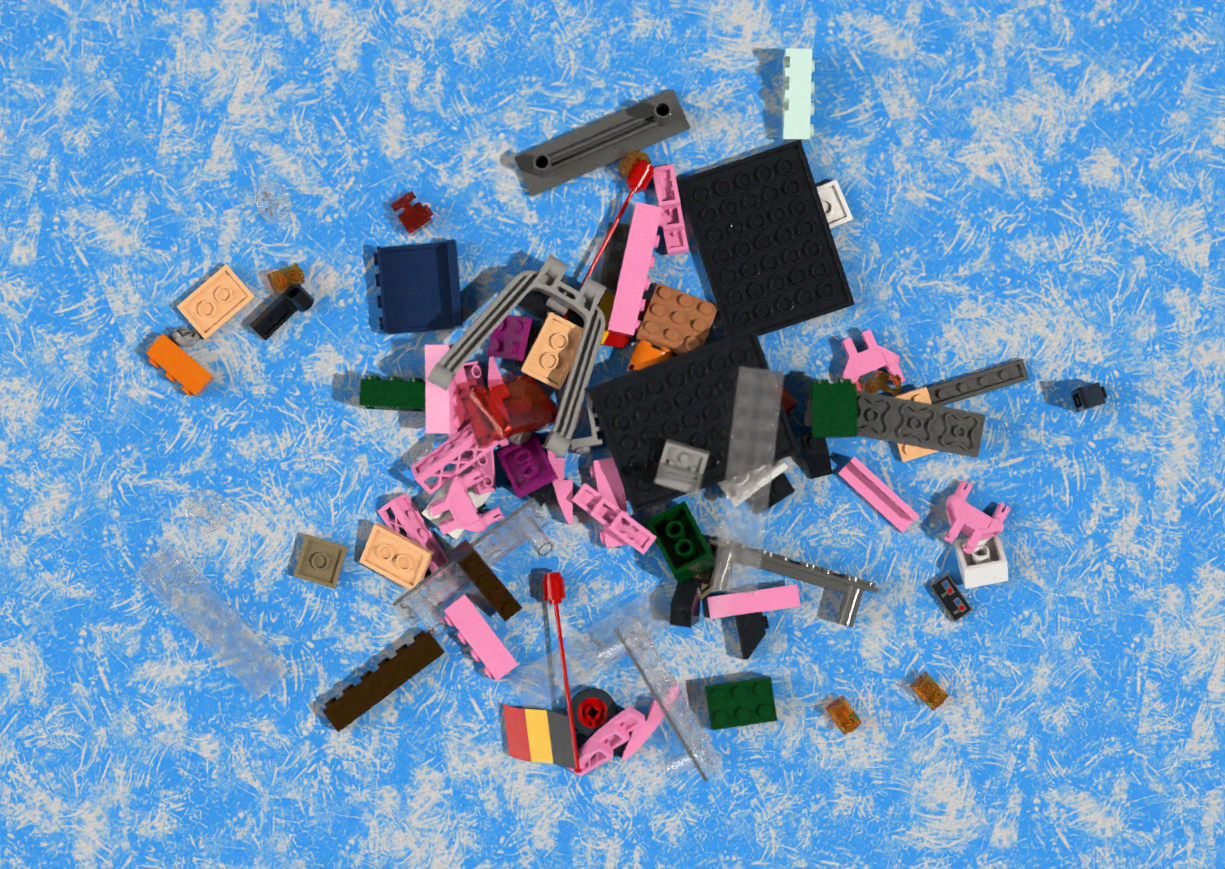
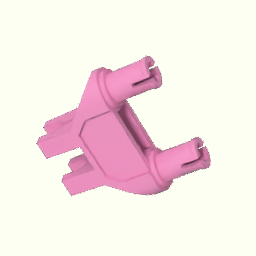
(869, 360)
(462, 507)
(970, 520)

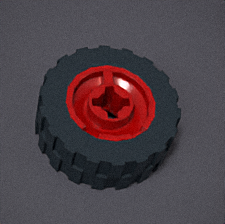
(589, 699)

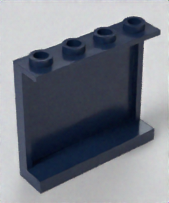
(419, 288)

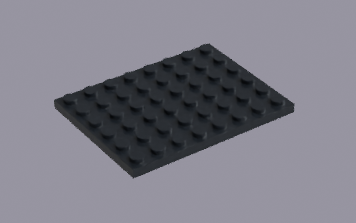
(765, 241)
(684, 402)

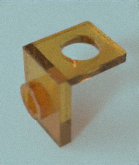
(878, 382)

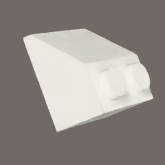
(985, 563)

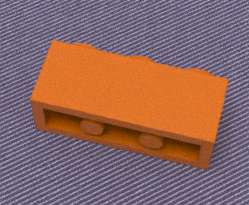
(179, 366)

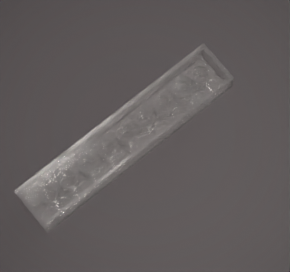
(747, 480)

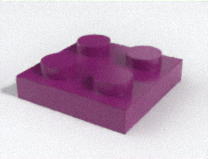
(510, 338)

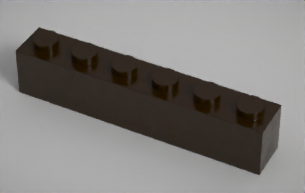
(383, 681)

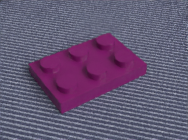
(527, 466)

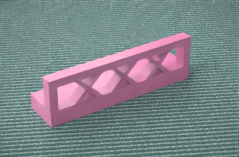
(446, 453)
(878, 494)
(417, 530)

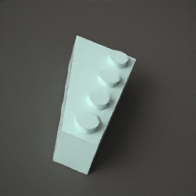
(797, 95)

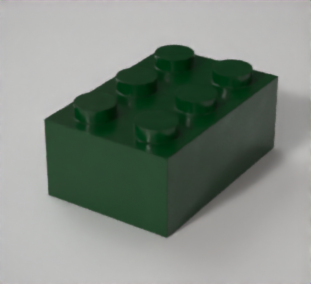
(393, 394)
(681, 542)
(740, 703)

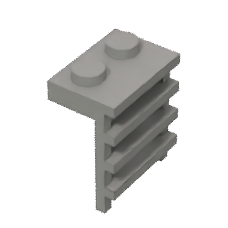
(583, 445)
(681, 467)

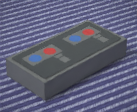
(950, 597)

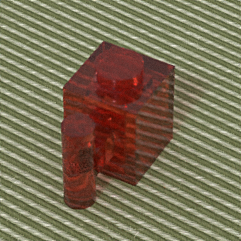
(414, 217)

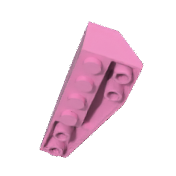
(472, 377)

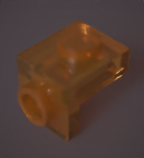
(632, 158)
(284, 278)
(929, 691)
(843, 715)

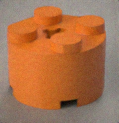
(646, 355)

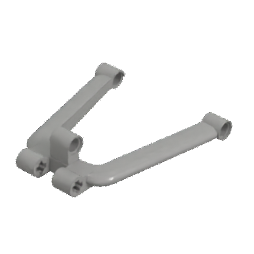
(560, 300)

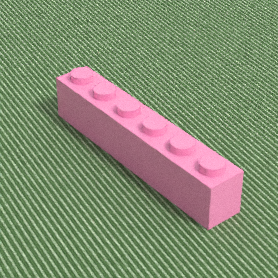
(634, 270)

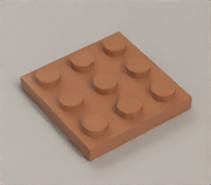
(676, 320)

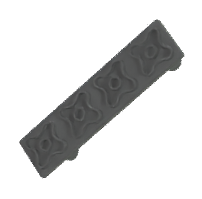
(602, 142)
(916, 424)
(849, 585)

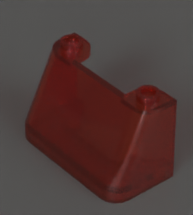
(509, 409)

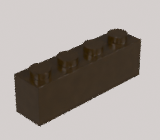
(485, 580)

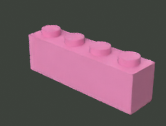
(441, 405)
(610, 487)
(480, 637)

